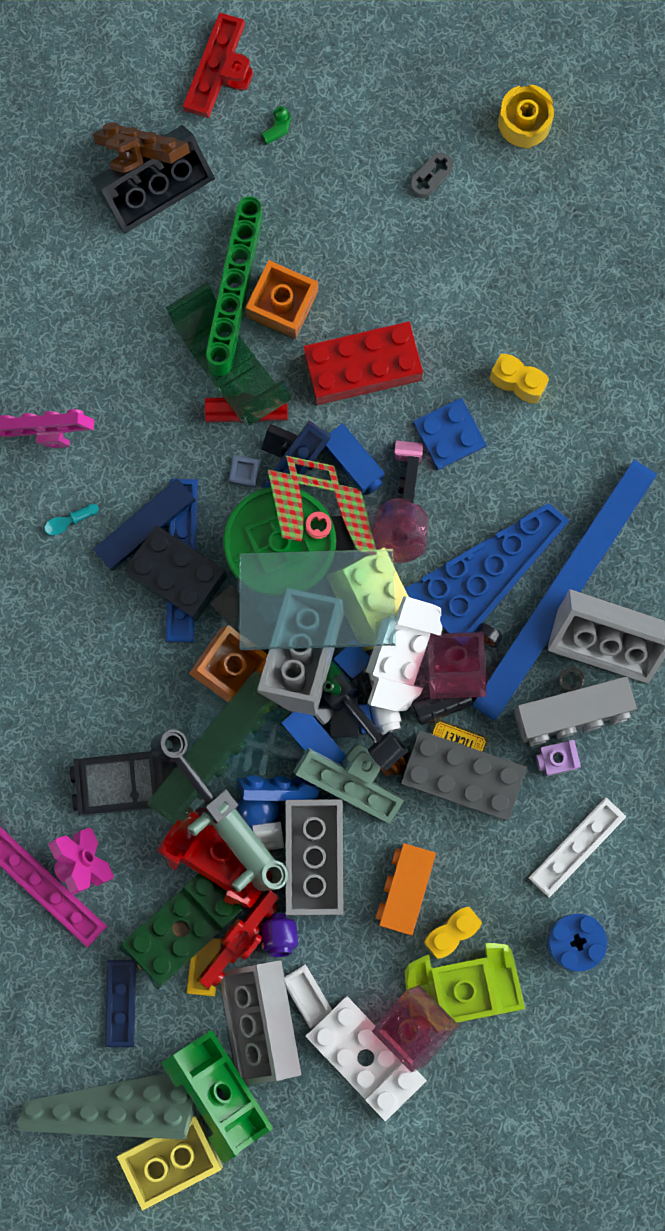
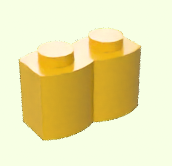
(525, 381)
(458, 927)

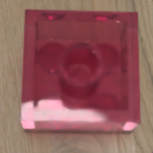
(457, 665)
(415, 1028)

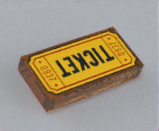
(459, 735)

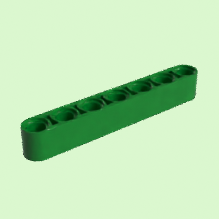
(234, 297)

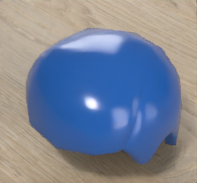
(258, 811)

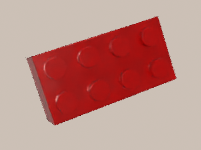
(363, 363)

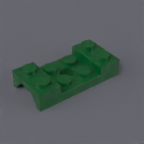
(203, 912)

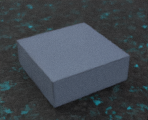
(244, 471)

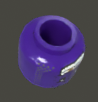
(279, 935)

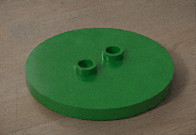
(256, 529)

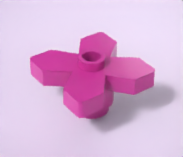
(77, 861)

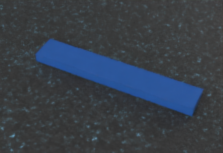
(184, 528)

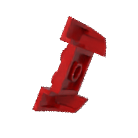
(209, 857)

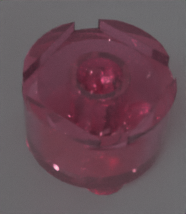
(401, 528)

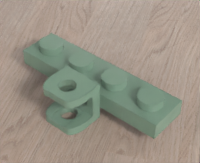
(351, 781)

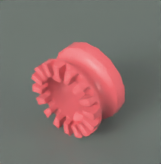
(316, 533)

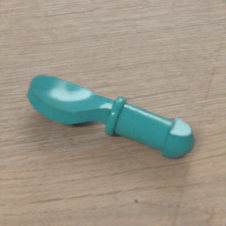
(59, 524)

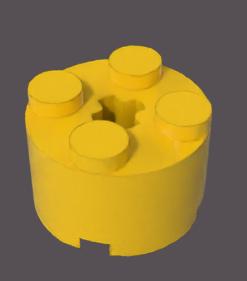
(512, 119)

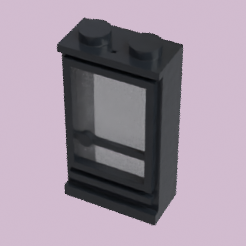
(117, 782)

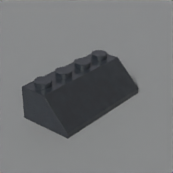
(154, 184)

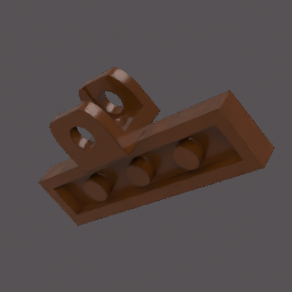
(134, 144)

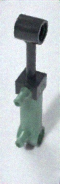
(221, 813)

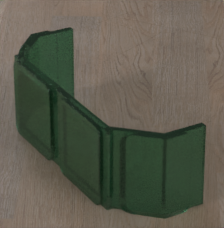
(247, 385)

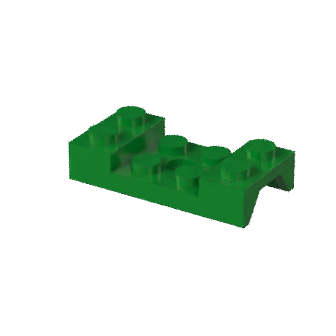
(236, 1119)

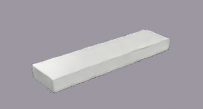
(577, 847)

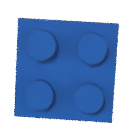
(449, 434)

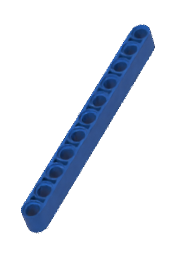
(572, 576)

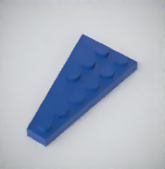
(482, 576)

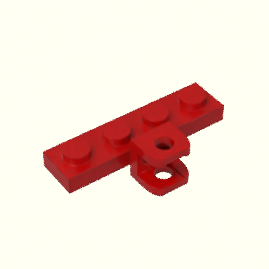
(219, 66)
(239, 940)

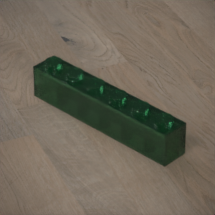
(213, 748)

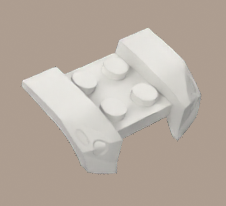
(397, 666)

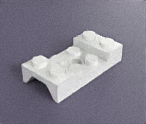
(386, 1081)

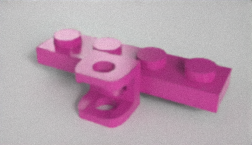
(47, 427)

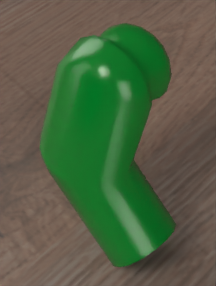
(280, 125)

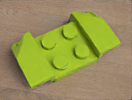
(471, 987)

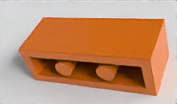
(405, 888)

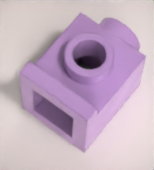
(569, 763)

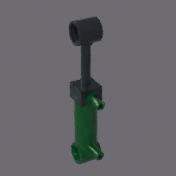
(339, 692)

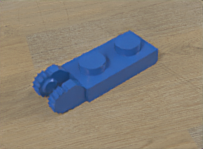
(276, 789)

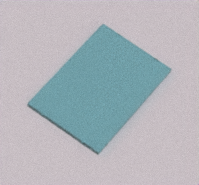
(317, 599)

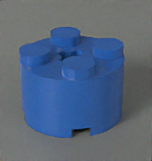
(591, 950)

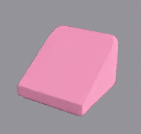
(404, 449)

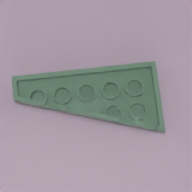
(127, 1108)

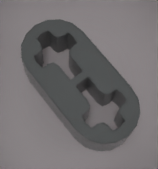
(435, 179)

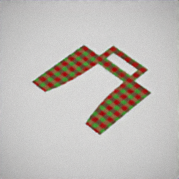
(289, 504)

